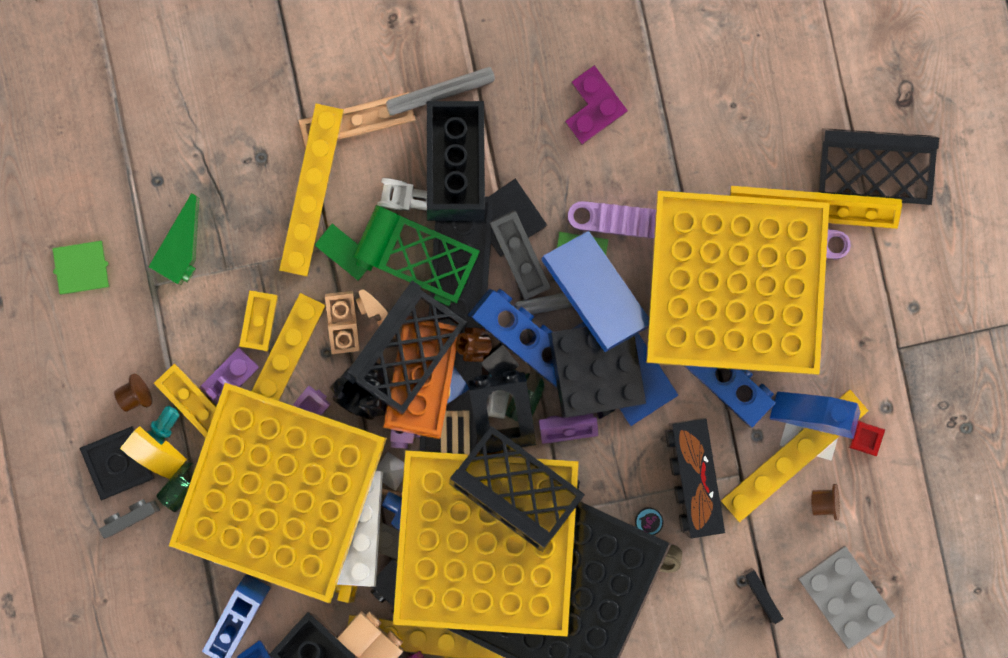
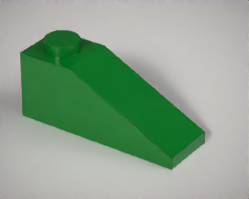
(178, 250)

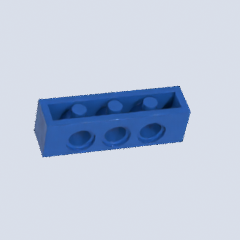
(486, 315)
(749, 411)

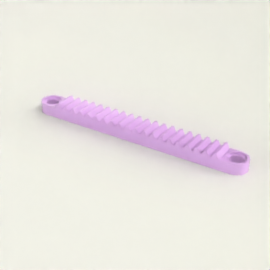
(641, 223)

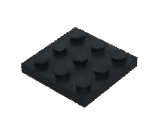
(591, 378)

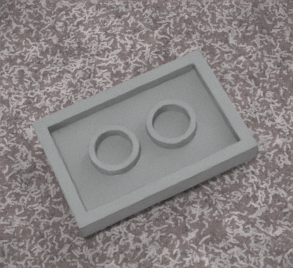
(846, 597)

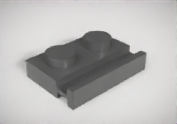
(139, 511)

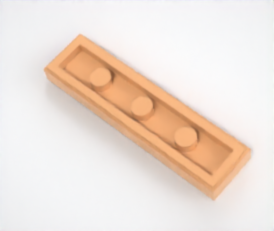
(364, 119)

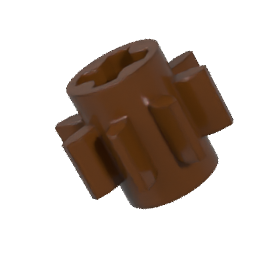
(473, 344)

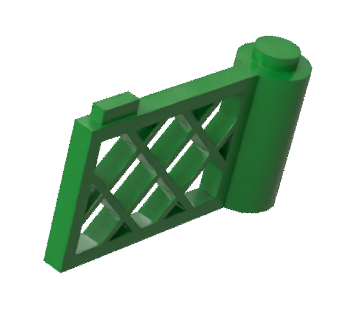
(379, 242)

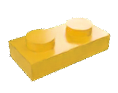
(258, 320)

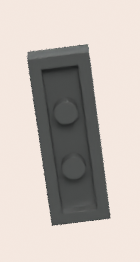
(520, 254)

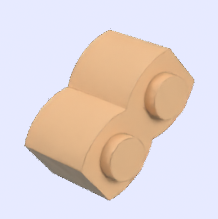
(368, 640)

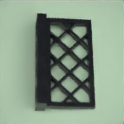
(880, 141)
(389, 329)
(499, 507)

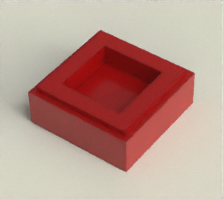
(867, 438)

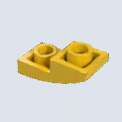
(149, 453)

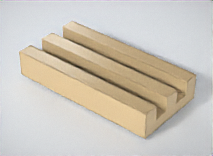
(455, 414)

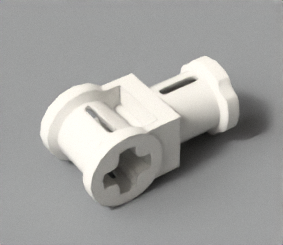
(402, 196)

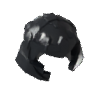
(357, 399)

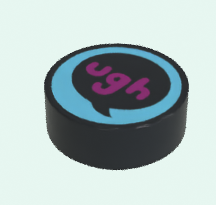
(649, 520)

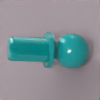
(162, 426)

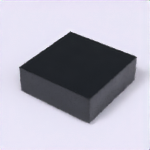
(499, 361)

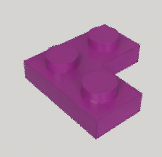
(601, 109)

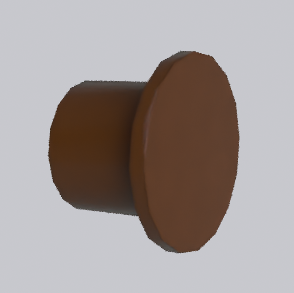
(133, 394)
(826, 502)

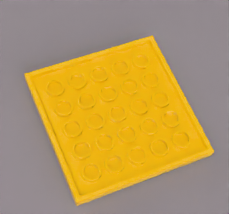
(738, 282)
(277, 492)
(467, 566)

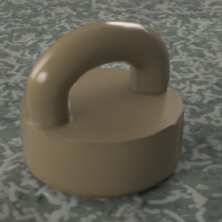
(672, 560)

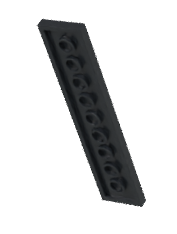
(478, 236)

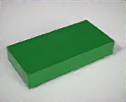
(341, 250)

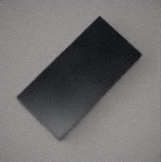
(763, 596)

